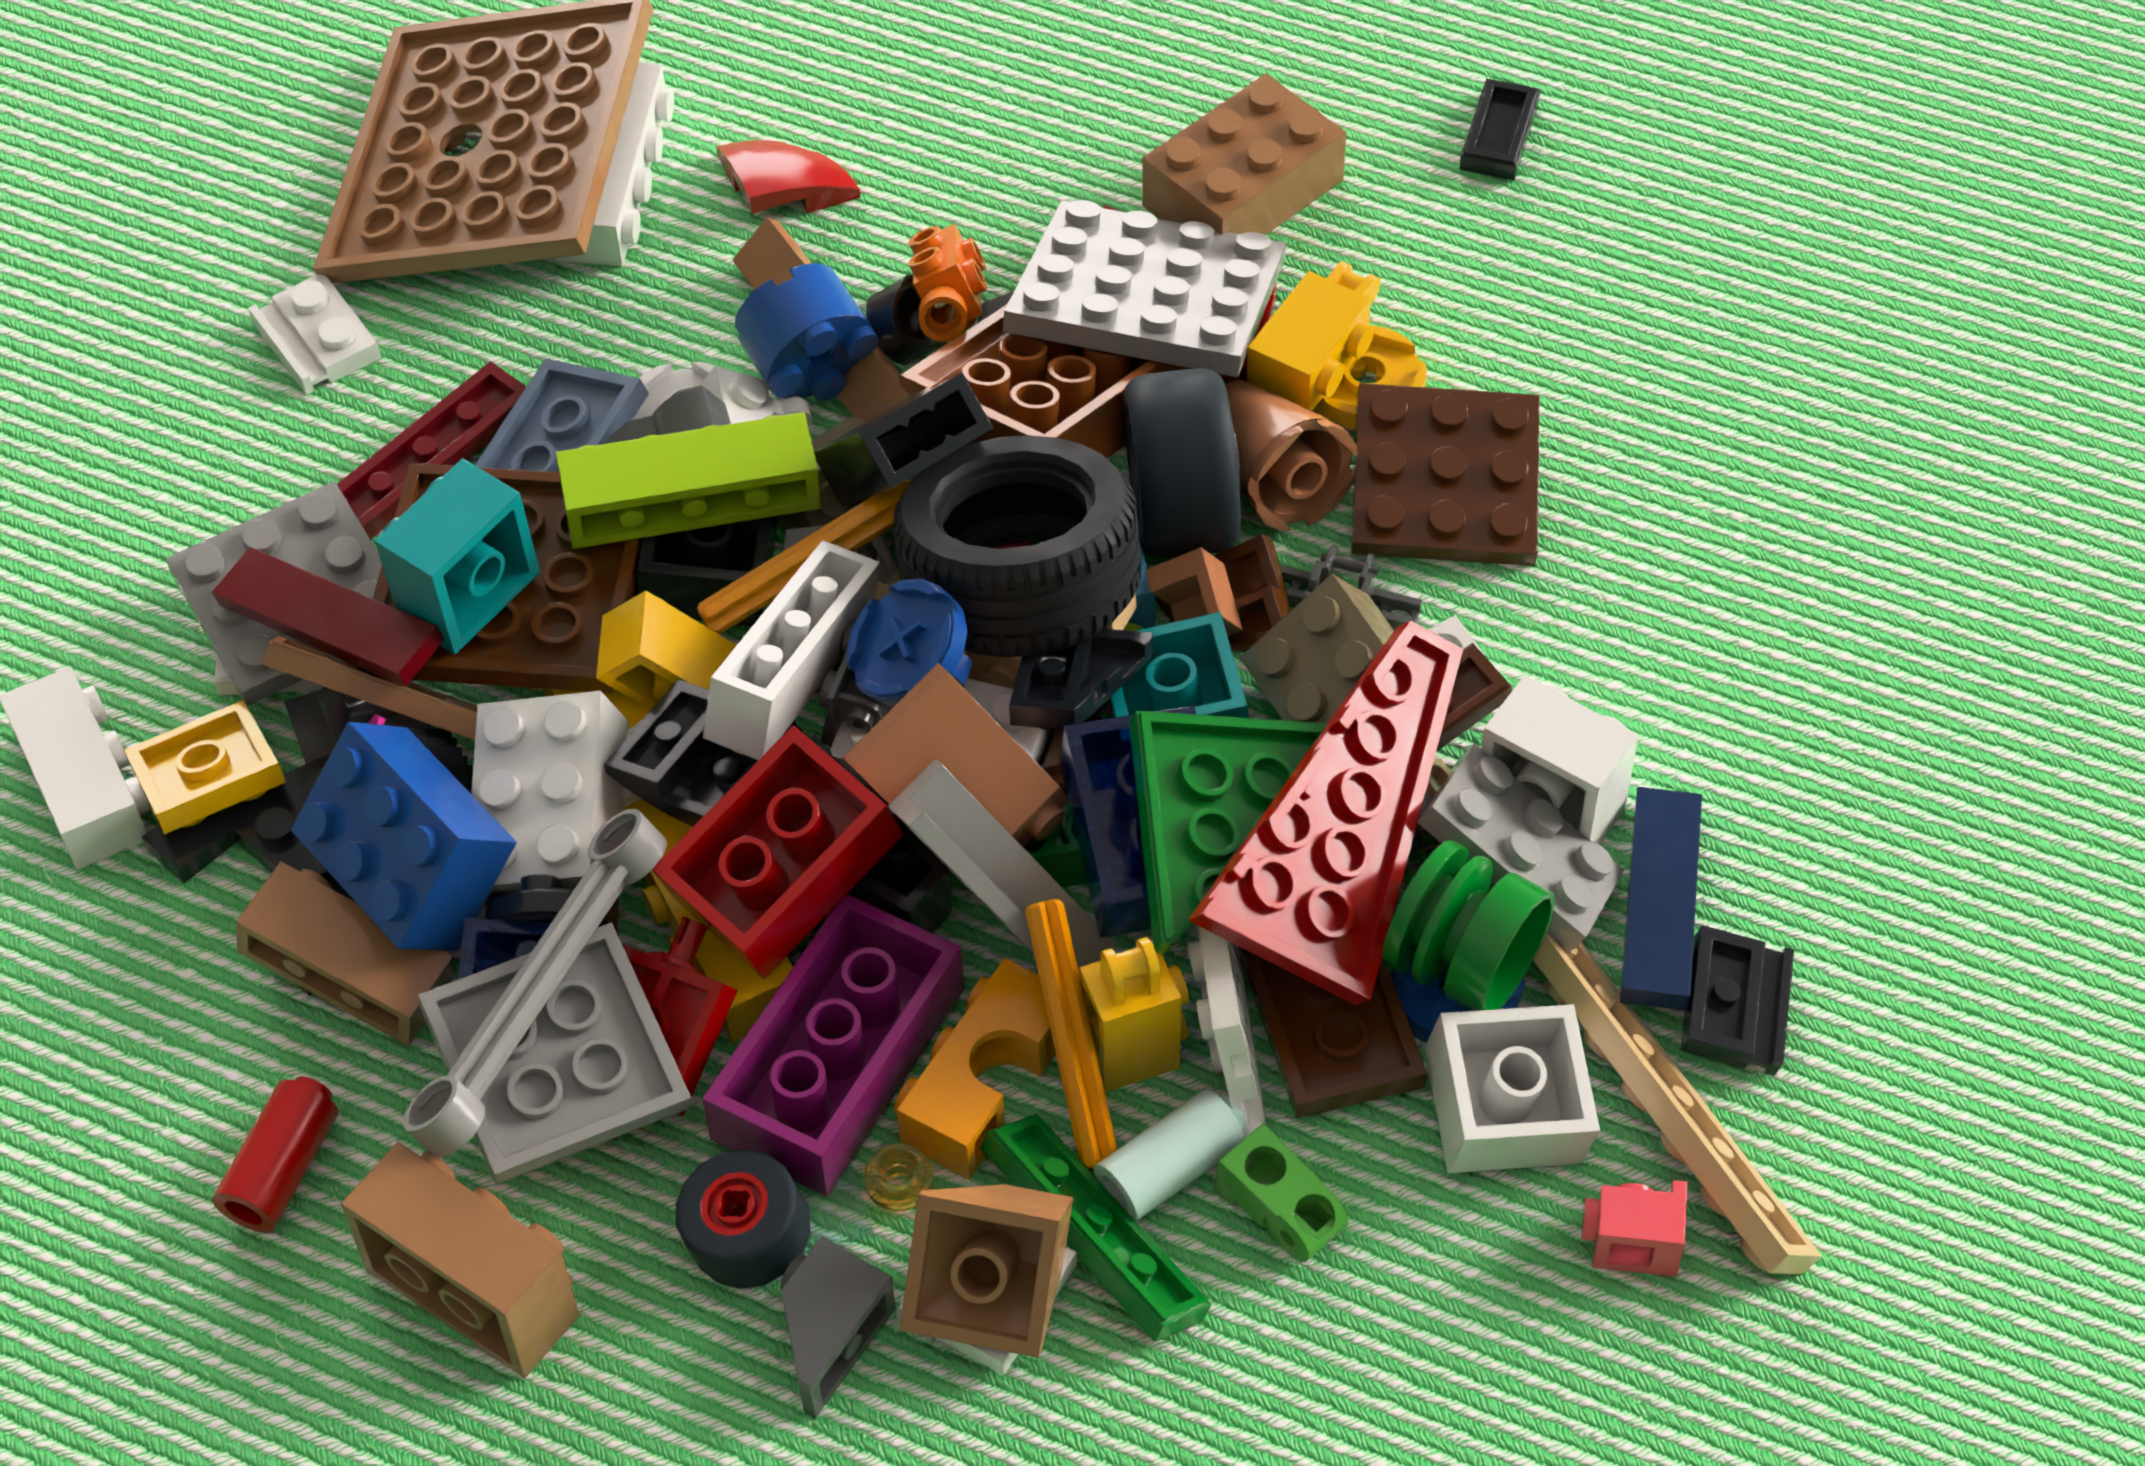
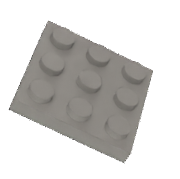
(308, 532)
(581, 1069)

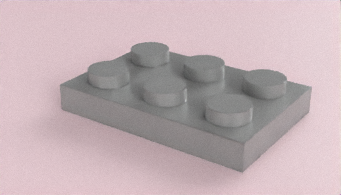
(1526, 836)

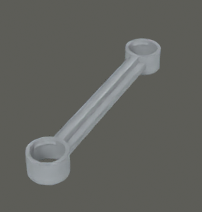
(450, 1107)

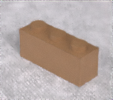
(338, 952)

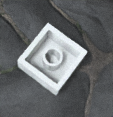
(1564, 754)
(1511, 1088)

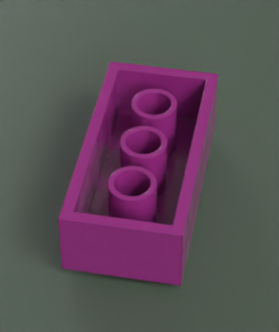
(835, 1043)

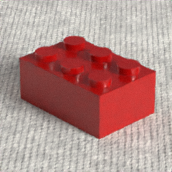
(778, 851)

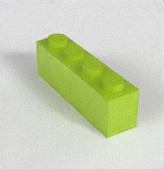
(688, 480)

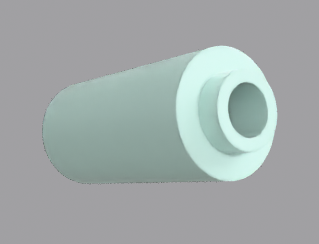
(1171, 1153)

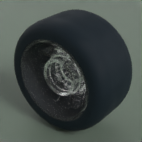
(1182, 462)

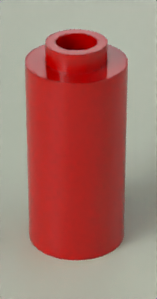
(276, 1154)

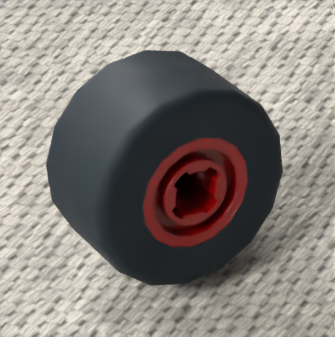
(738, 1243)

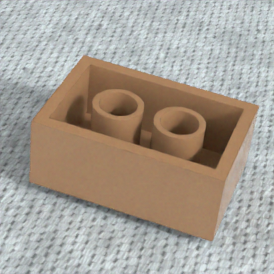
(1246, 162)
(462, 1257)

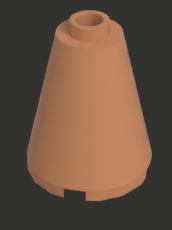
(1288, 456)

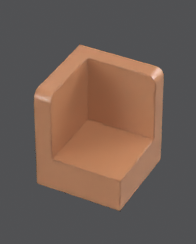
(1195, 587)

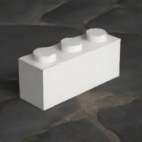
(77, 766)

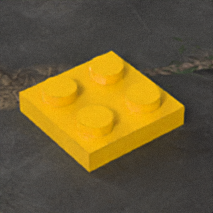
(205, 767)

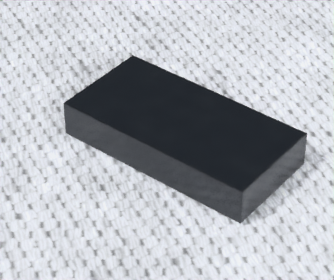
(1500, 129)

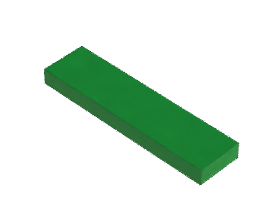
(1099, 1228)

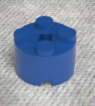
(804, 333)

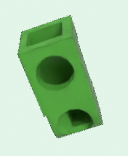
(1280, 1194)

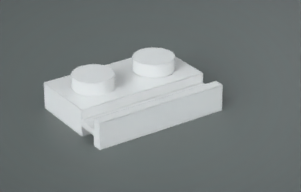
(315, 333)

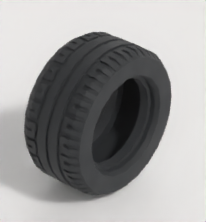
(1015, 493)

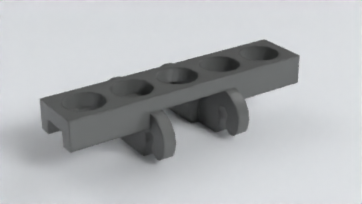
(1322, 569)

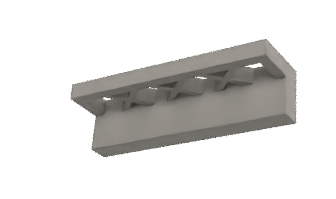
(988, 858)

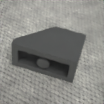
(832, 1316)

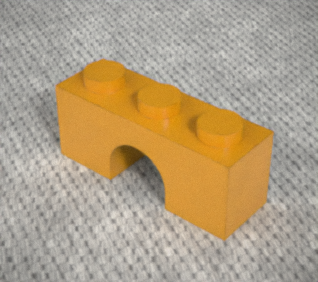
(947, 1106)

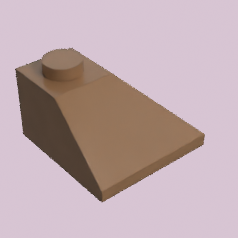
(986, 1266)

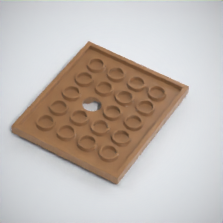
(549, 109)

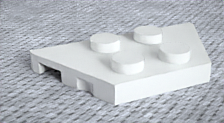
(1227, 1023)

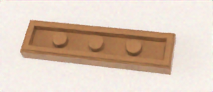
(342, 676)

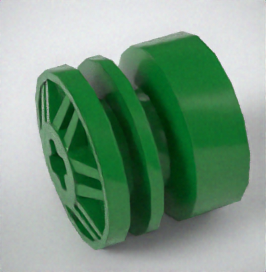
(1460, 924)

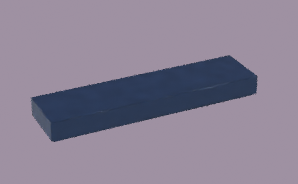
(1661, 899)

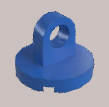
(905, 638)

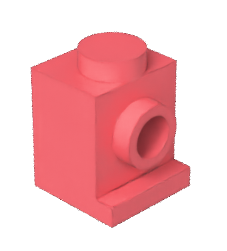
(1637, 1228)

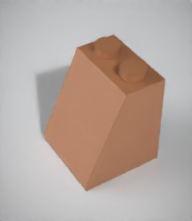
(949, 725)

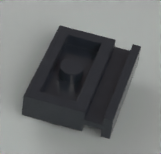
(1738, 1000)

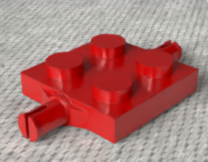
(683, 999)

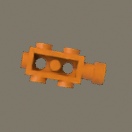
(947, 281)

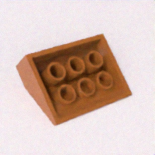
(1038, 384)

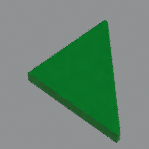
(1200, 797)

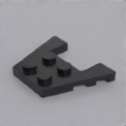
(256, 825)

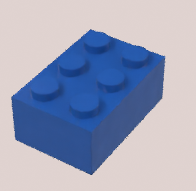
(402, 836)

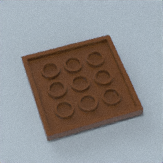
(553, 624)

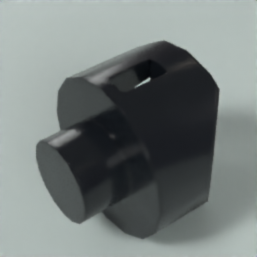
(896, 322)

